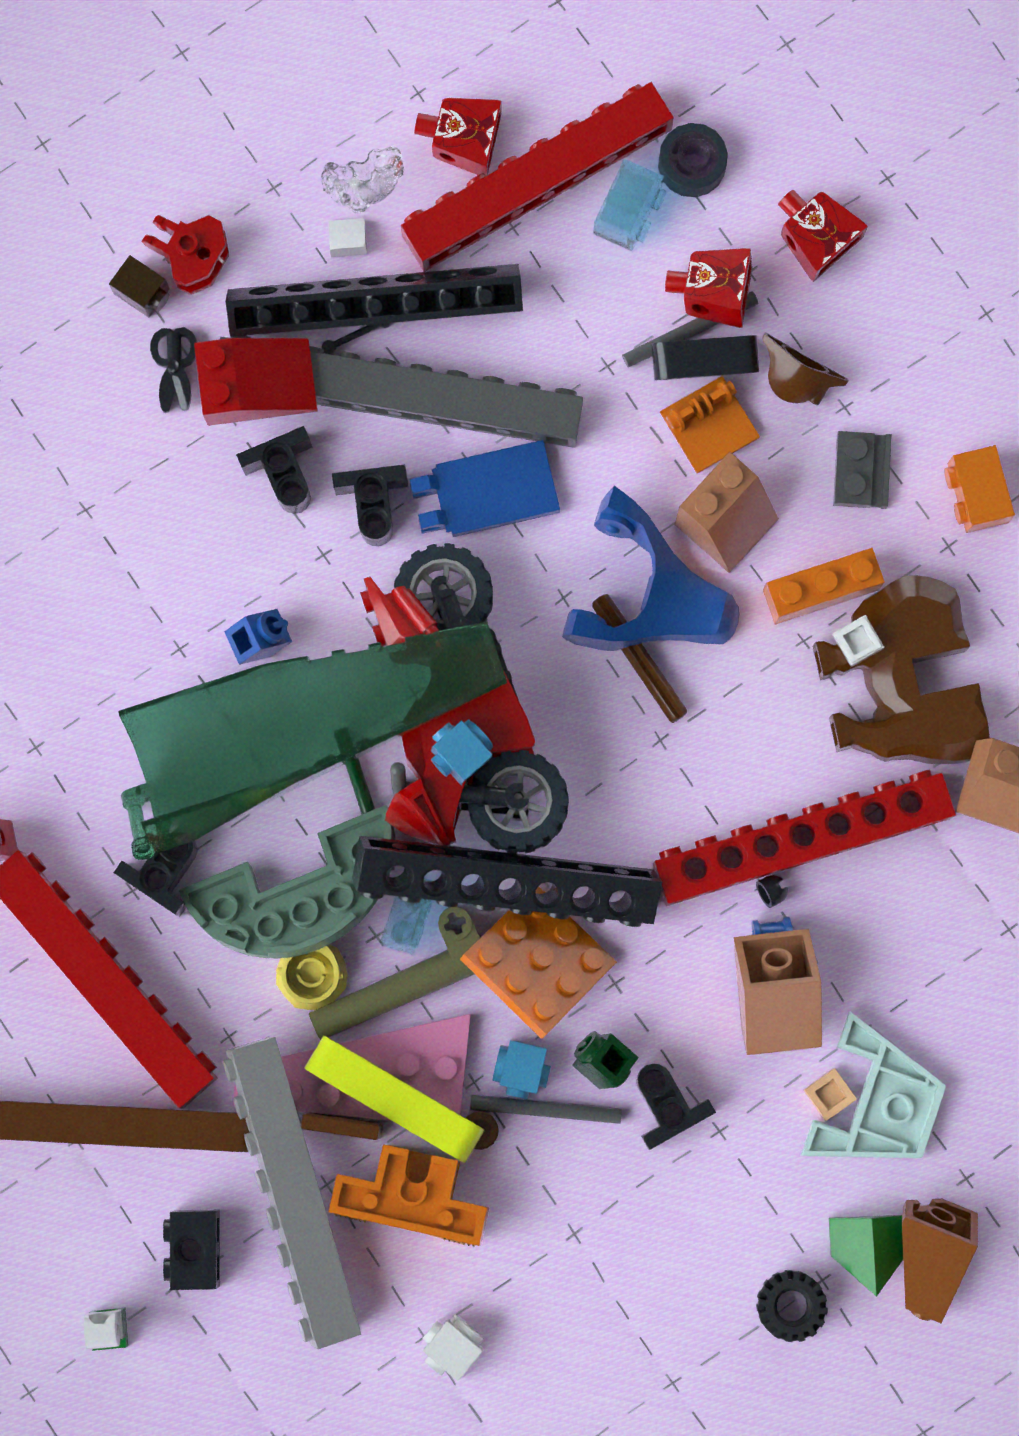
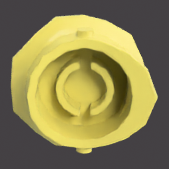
(312, 978)

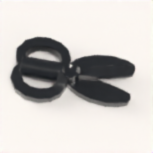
(174, 376)

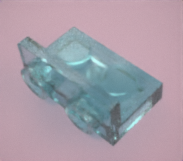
(406, 925)

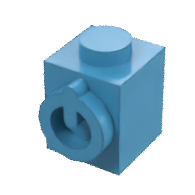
(461, 750)
(521, 1069)

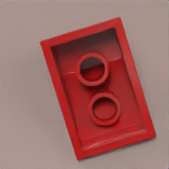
(254, 378)

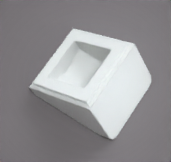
(347, 237)

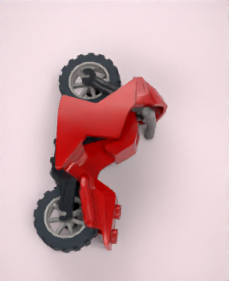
(434, 802)

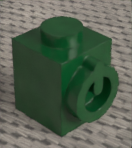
(604, 1060)

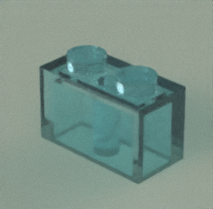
(629, 204)

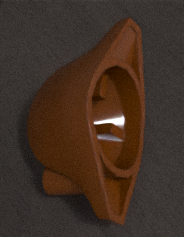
(796, 376)

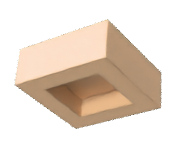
(829, 1094)

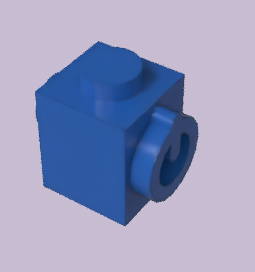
(258, 636)

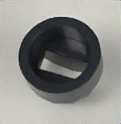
(771, 891)

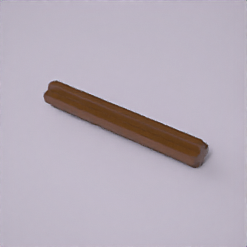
(643, 663)

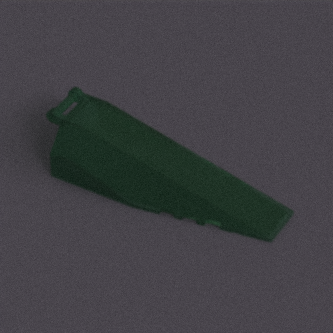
(286, 723)

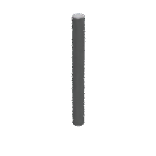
(679, 334)
(545, 1109)

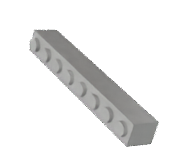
(293, 1193)

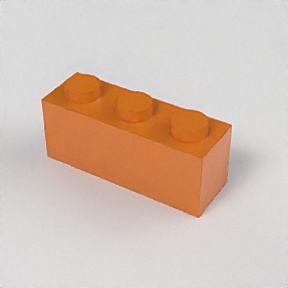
(823, 586)

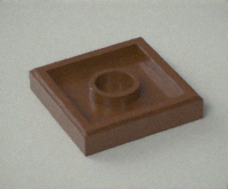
(342, 1126)

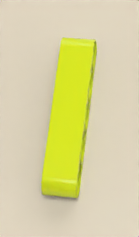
(394, 1099)

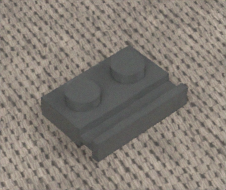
(862, 470)

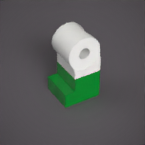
(105, 1329)

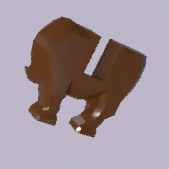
(916, 623)

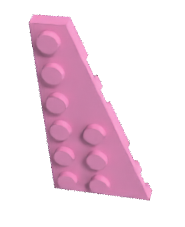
(422, 1056)

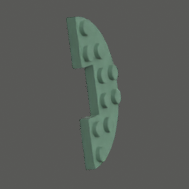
(297, 913)

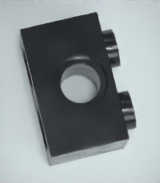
(205, 1229)

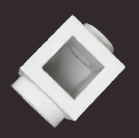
(452, 1347)

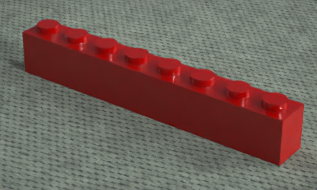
(537, 175)
(103, 980)

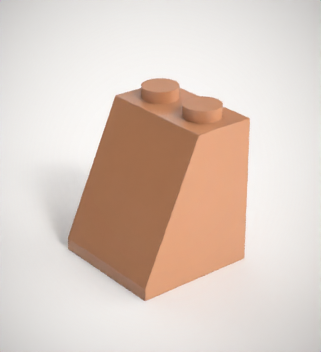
(727, 512)
(778, 992)

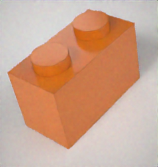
(979, 489)

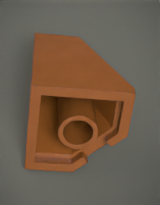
(936, 1254)

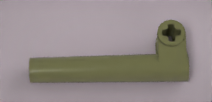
(404, 985)

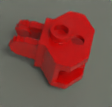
(189, 248)

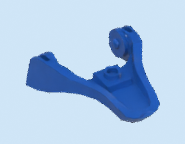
(675, 601)

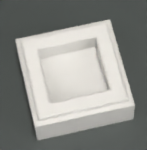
(858, 640)

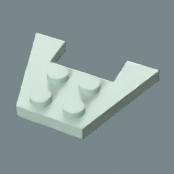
(894, 1106)

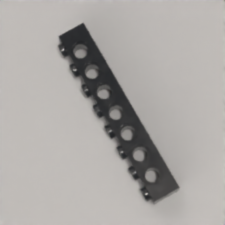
(374, 300)
(378, 855)

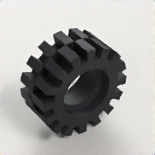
(814, 1313)

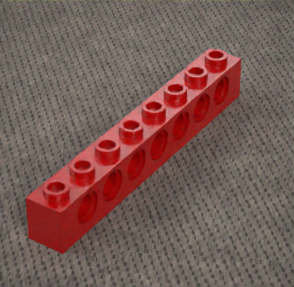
(933, 808)

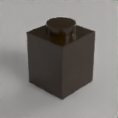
(140, 287)

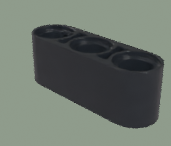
(705, 357)

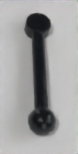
(330, 346)

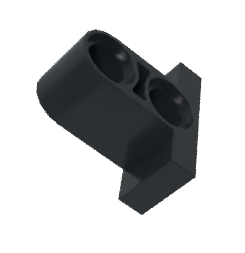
(286, 476)
(372, 508)
(174, 870)
(658, 1100)

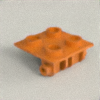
(709, 424)

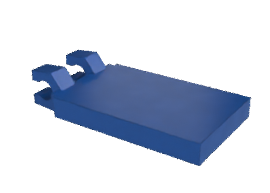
(488, 490)

